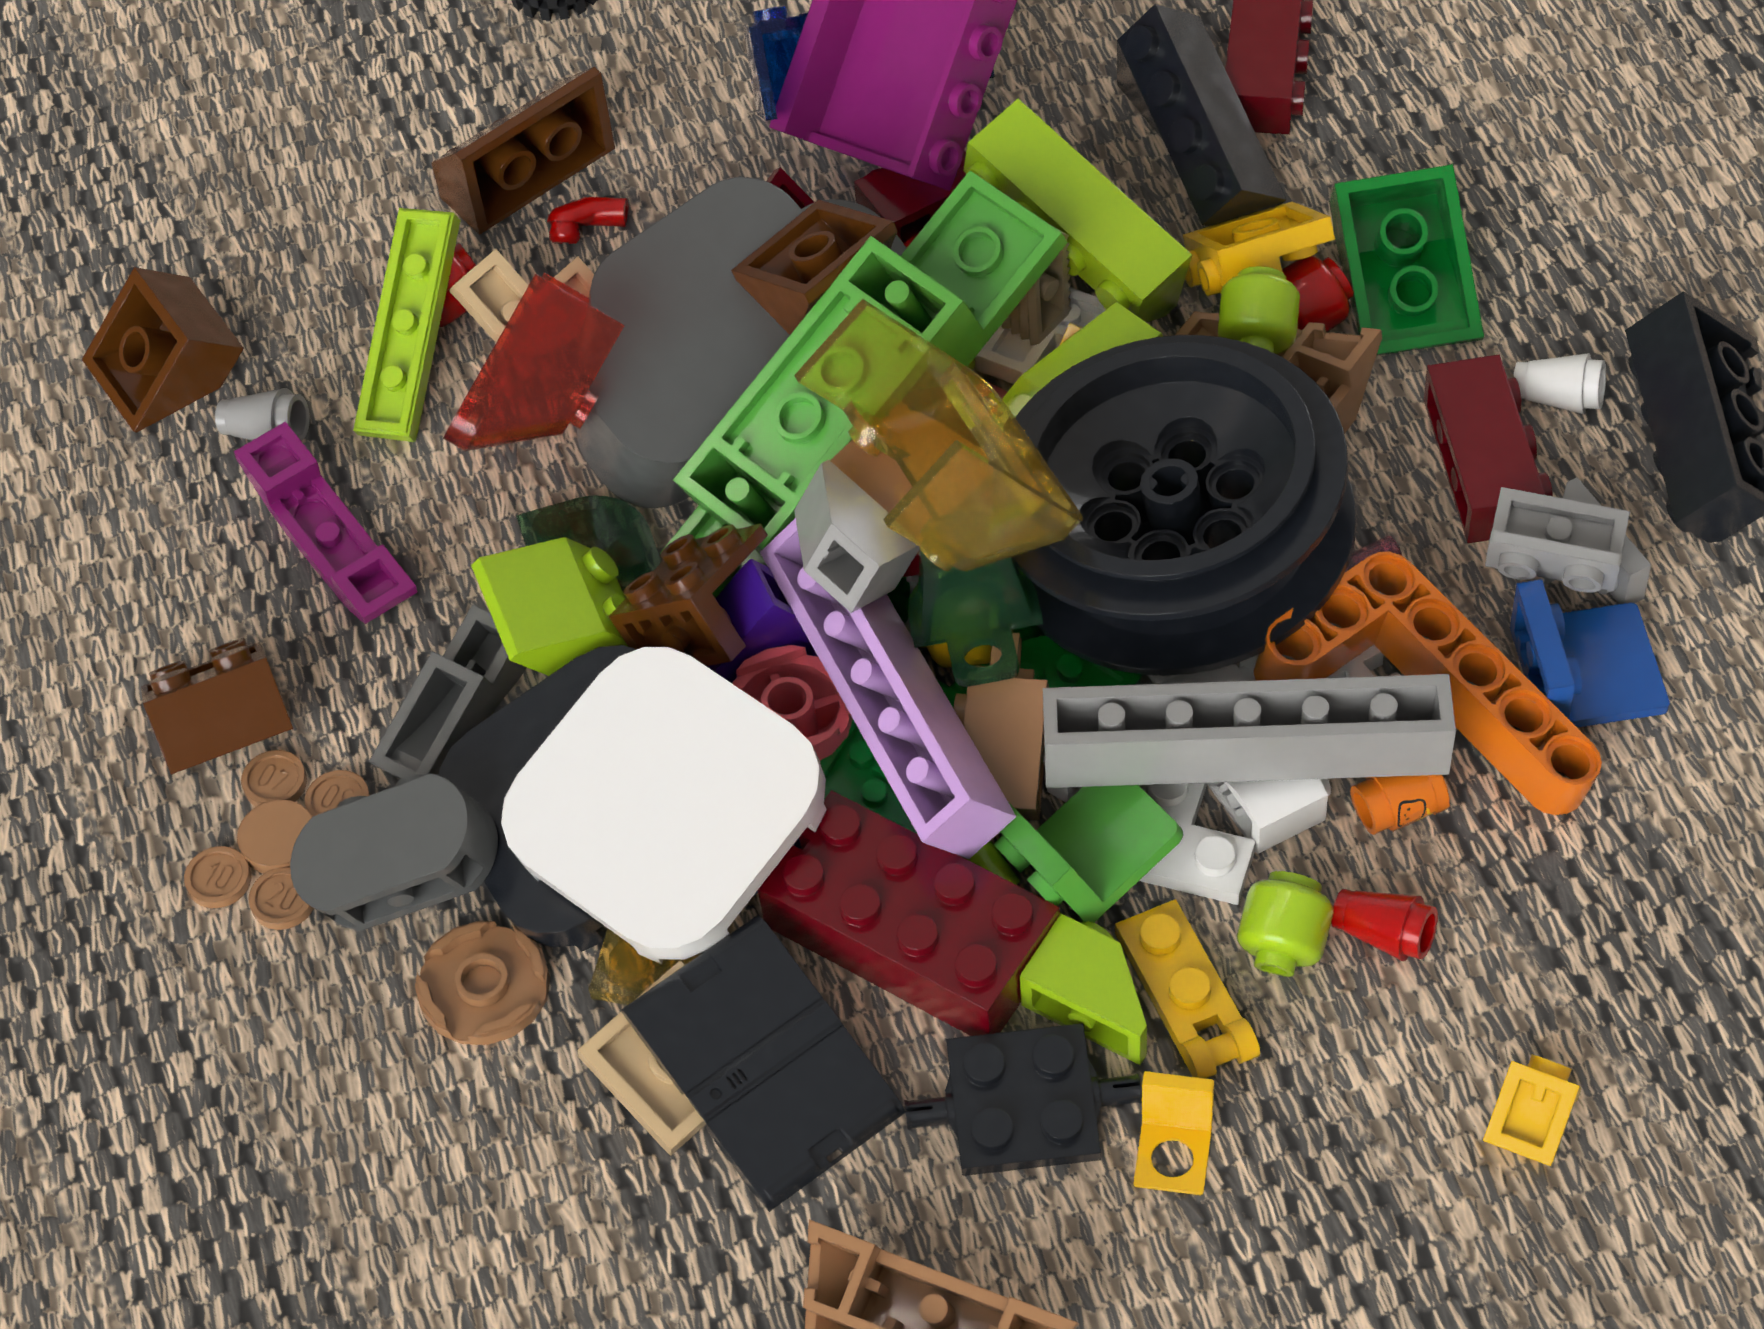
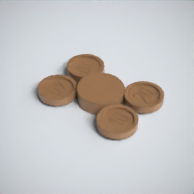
(267, 839)

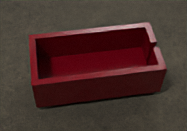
(907, 916)

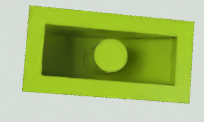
(1086, 980)

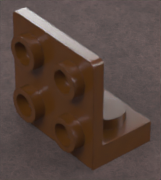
(676, 600)

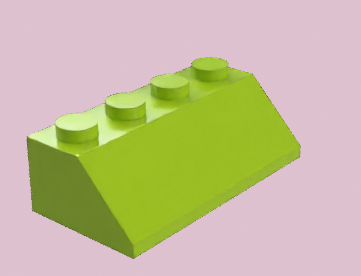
(1109, 237)

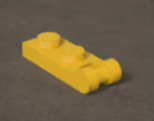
(1186, 989)

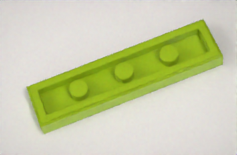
(407, 324)

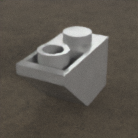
(847, 541)

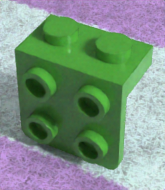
(1092, 847)

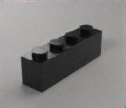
(1188, 99)
(1701, 415)

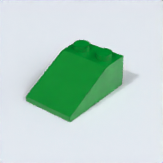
(1407, 258)

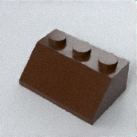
(527, 152)

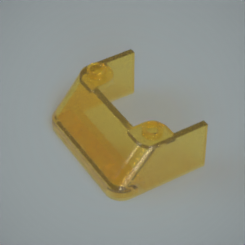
(971, 466)

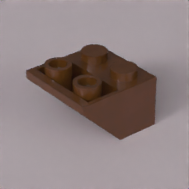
(214, 705)

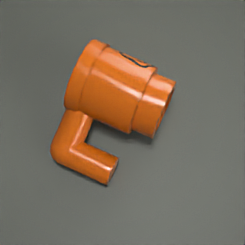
(1398, 800)

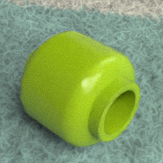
(1260, 309)
(1285, 923)

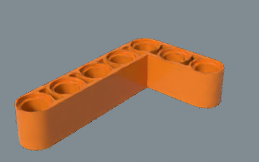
(1456, 648)

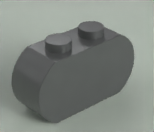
(393, 852)

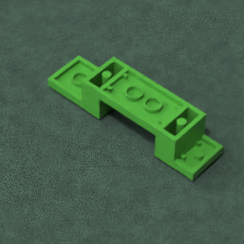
(946, 287)

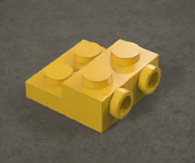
(1254, 241)

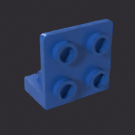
(1587, 660)

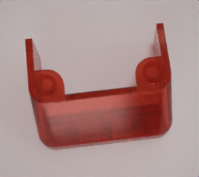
(537, 370)

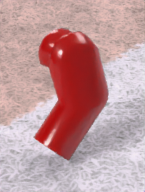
(586, 212)

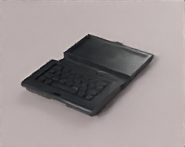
(763, 1062)

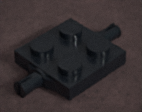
(1023, 1100)

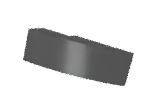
(448, 699)

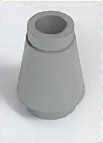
(260, 412)

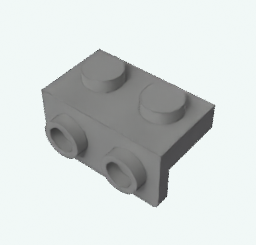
(1557, 540)

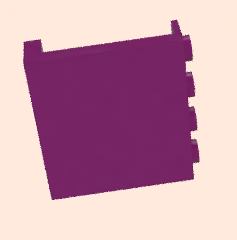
(893, 80)

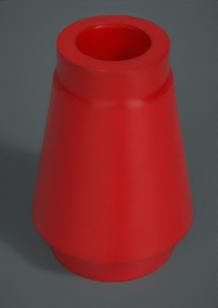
(1387, 921)

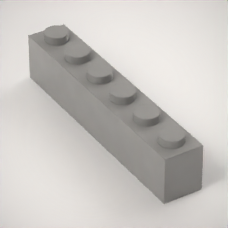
(1248, 731)

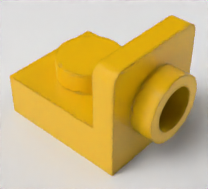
(1533, 1109)

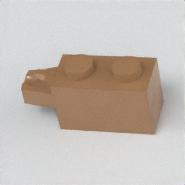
(1009, 732)

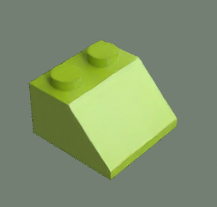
(551, 601)

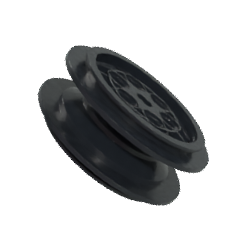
(1202, 500)

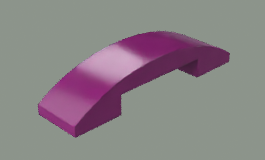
(322, 526)

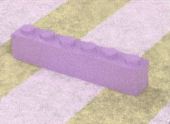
(896, 709)

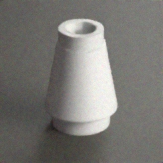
(1563, 382)

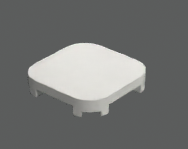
(663, 802)

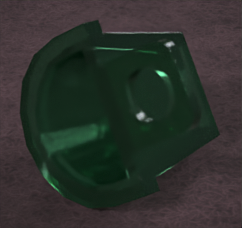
(973, 612)

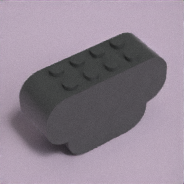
(686, 337)

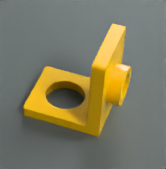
(1177, 1111)

